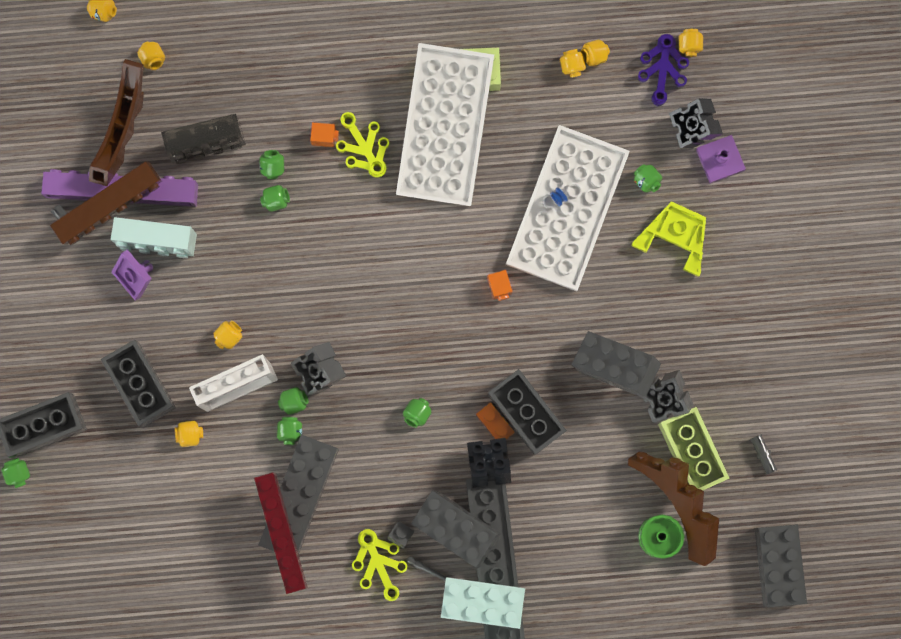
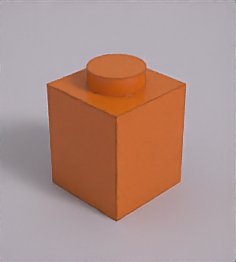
(324, 134)
(500, 285)

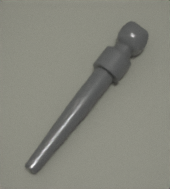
(419, 565)

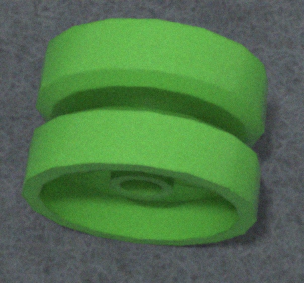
(649, 539)

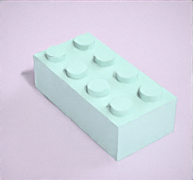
(154, 237)
(483, 602)

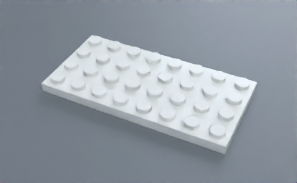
(445, 124)
(557, 239)

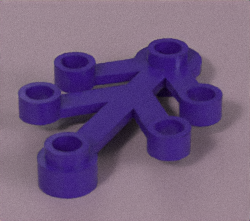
(663, 66)

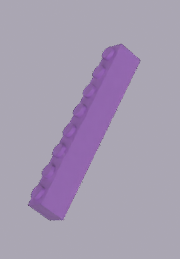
(78, 187)

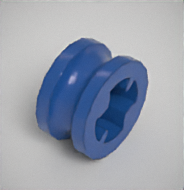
(558, 196)

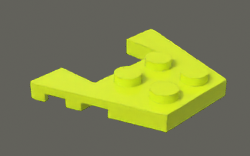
(680, 228)

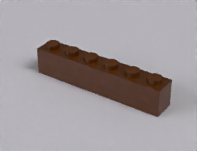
(106, 203)

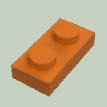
(494, 422)

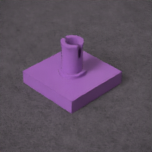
(720, 159)
(132, 275)

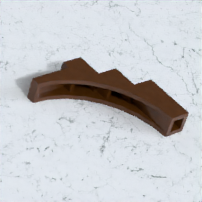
(121, 126)
(672, 479)

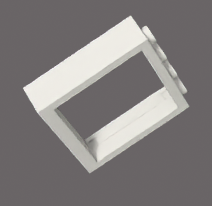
(233, 383)

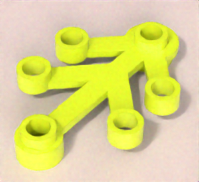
(364, 148)
(377, 562)

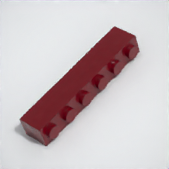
(280, 533)

